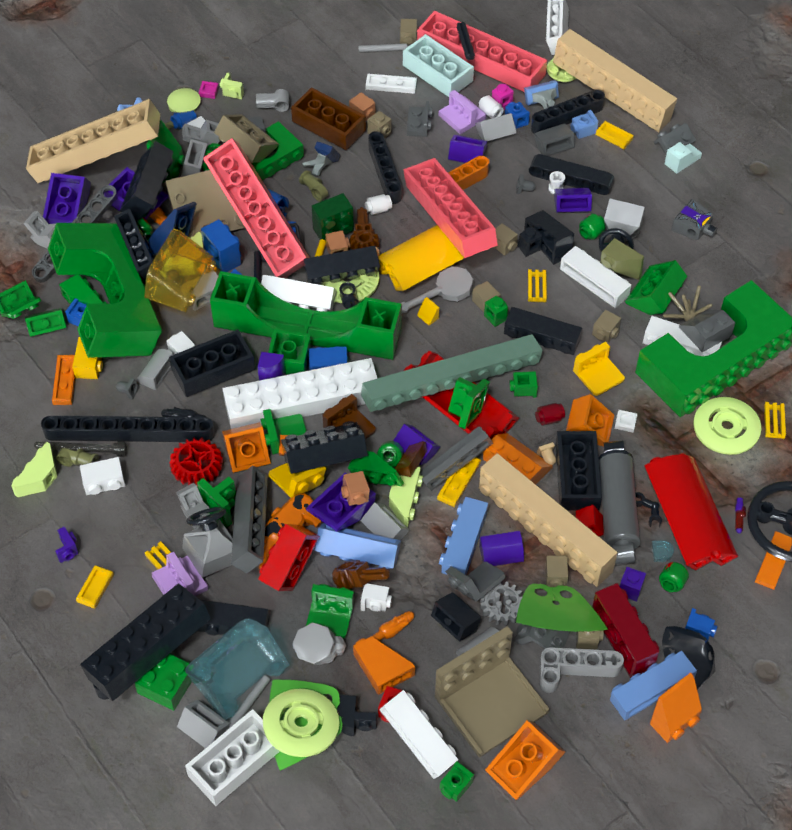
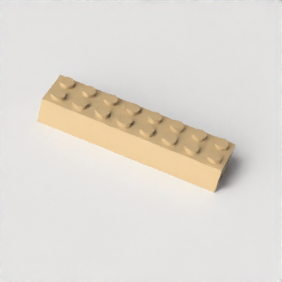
(615, 79)
(94, 141)
(547, 520)

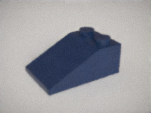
(179, 219)

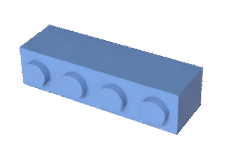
(464, 536)
(358, 545)
(646, 688)

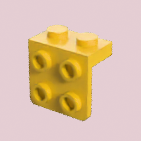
(597, 370)
(297, 482)

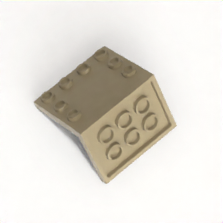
(210, 200)
(487, 694)

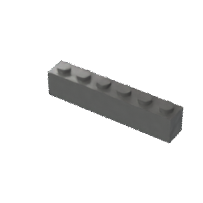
(249, 520)

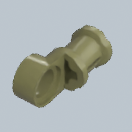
(315, 185)
(68, 457)

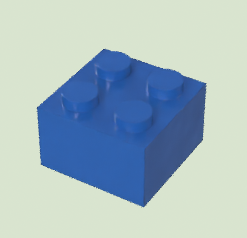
(221, 245)

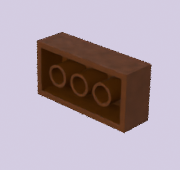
(328, 118)

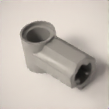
(277, 100)

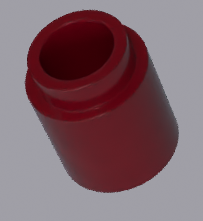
(550, 413)

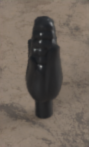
(177, 412)

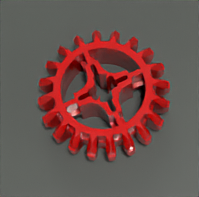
(203, 453)

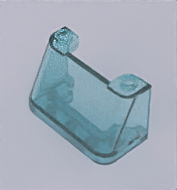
(235, 665)

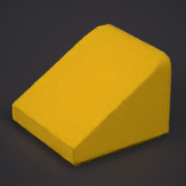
(428, 311)

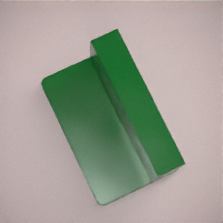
(45, 322)

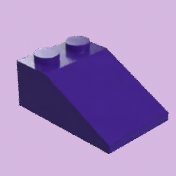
(121, 184)
(65, 198)
(335, 510)

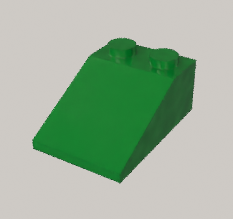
(167, 139)

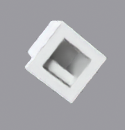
(375, 598)

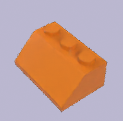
(518, 456)

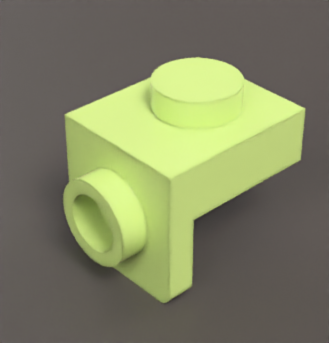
(231, 88)

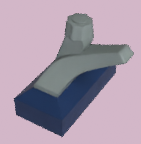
(326, 155)

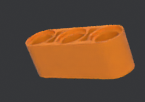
(471, 172)

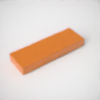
(64, 381)
(772, 566)

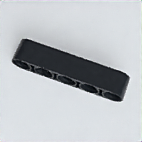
(565, 111)
(384, 166)
(575, 174)

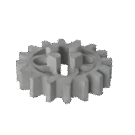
(494, 611)

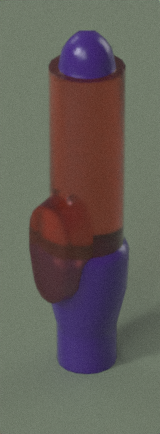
(740, 513)

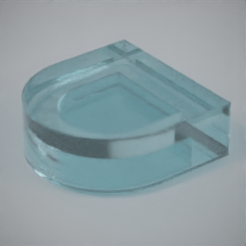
(662, 551)

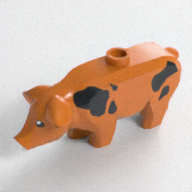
(290, 513)

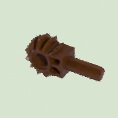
(363, 234)
(357, 574)

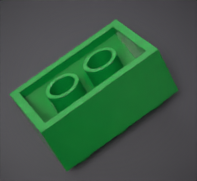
(652, 290)

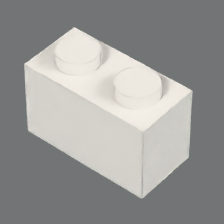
(102, 476)

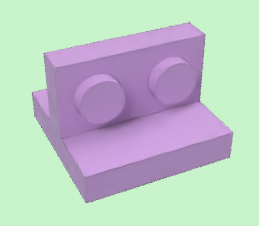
(461, 113)
(179, 571)

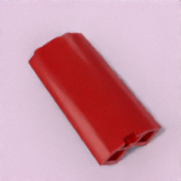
(494, 417)
(690, 510)

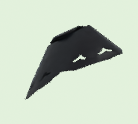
(694, 648)

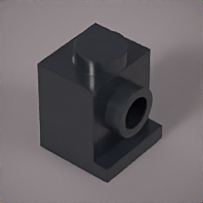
(527, 237)

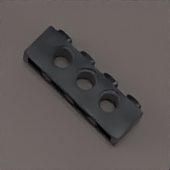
(135, 241)

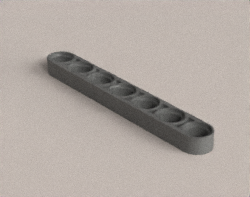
(87, 211)

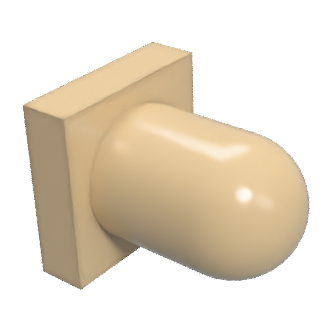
(546, 452)

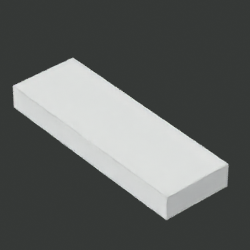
(391, 83)

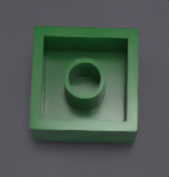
(294, 347)
(165, 682)

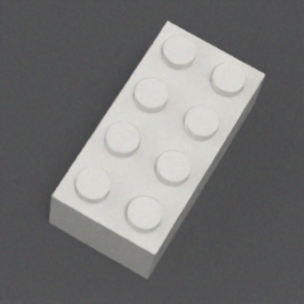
(231, 758)

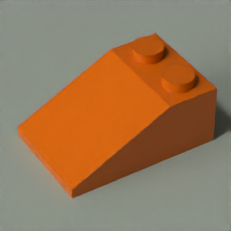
(677, 709)
(524, 760)

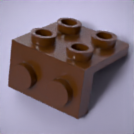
(347, 411)

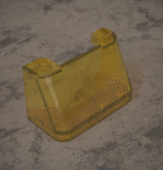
(177, 271)

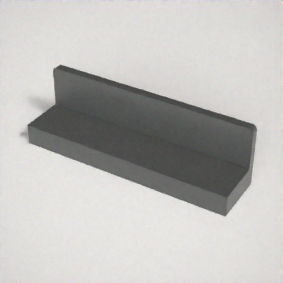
(455, 458)

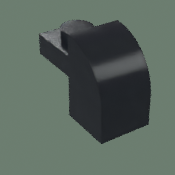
(354, 720)

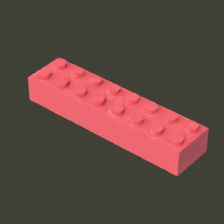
(492, 55)
(256, 208)
(450, 208)

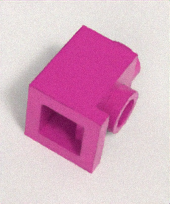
(503, 93)

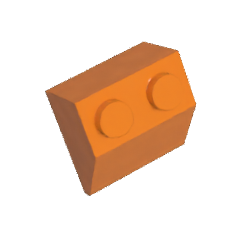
(591, 415)
(246, 447)

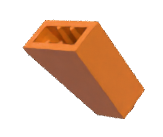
(382, 664)

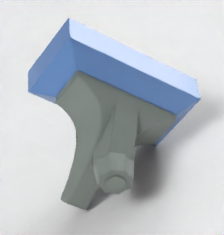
(542, 93)

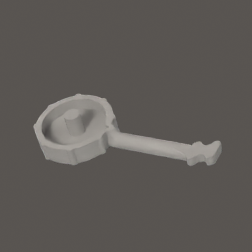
(451, 284)

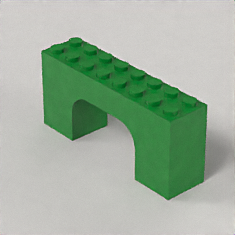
(129, 322)
(690, 379)

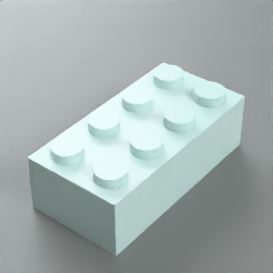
(437, 65)

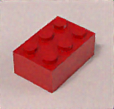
(288, 557)

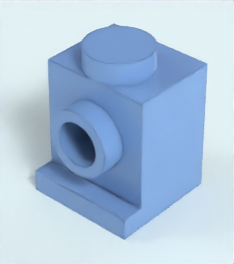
(584, 125)

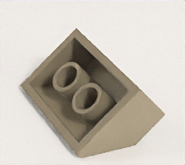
(251, 138)

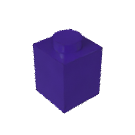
(632, 583)

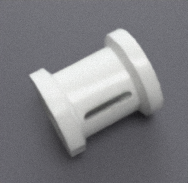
(557, 179)

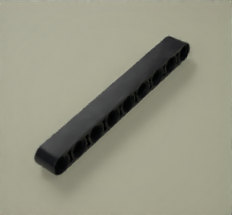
(118, 424)

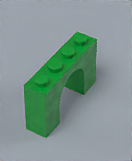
(288, 151)

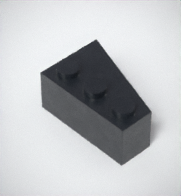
(556, 238)

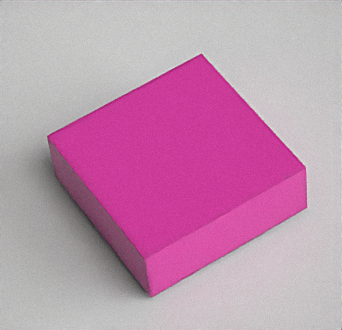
(208, 89)

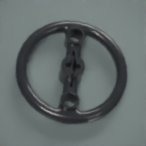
(757, 512)

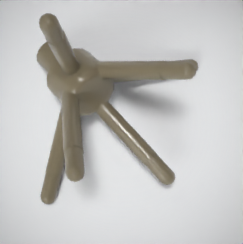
(689, 312)

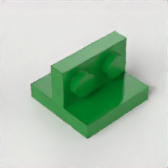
(468, 400)
(220, 496)

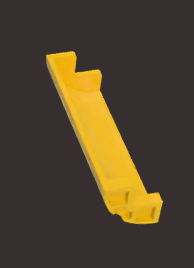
(418, 258)

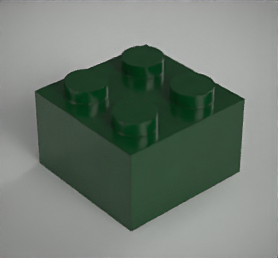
(332, 216)

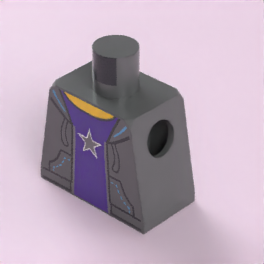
(694, 221)

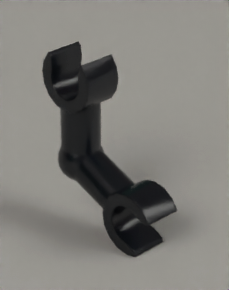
(654, 506)

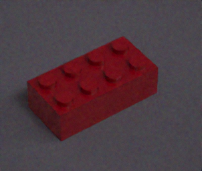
(625, 629)

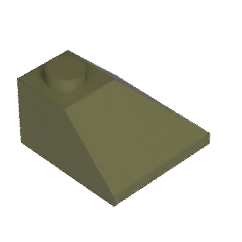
(622, 259)

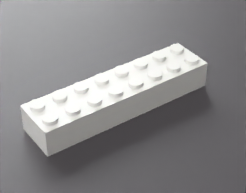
(297, 393)

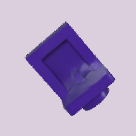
(69, 549)

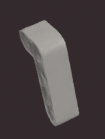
(580, 667)

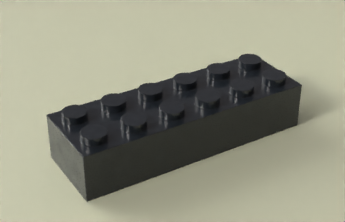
(145, 641)

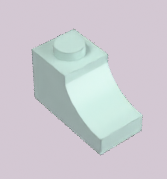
(681, 156)

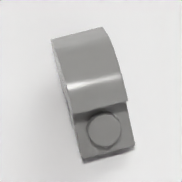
(203, 134)
(40, 229)
(191, 501)

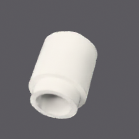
(490, 107)
(378, 204)

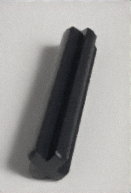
(465, 41)

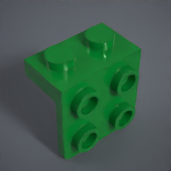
(16, 300)
(280, 426)
(331, 608)

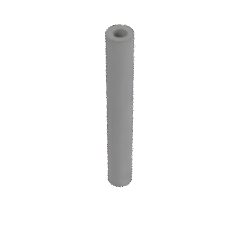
(385, 47)
(249, 700)

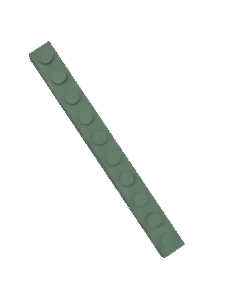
(443, 374)

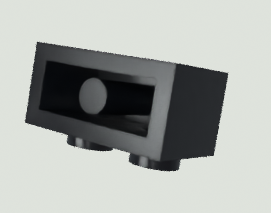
(456, 616)

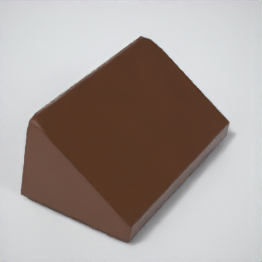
(411, 459)

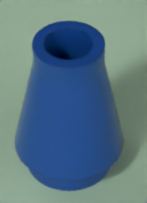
(182, 118)

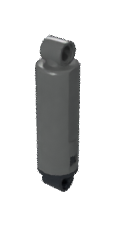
(619, 501)

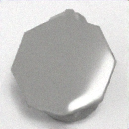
(317, 644)

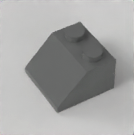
(708, 328)

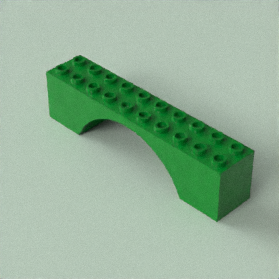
(365, 329)

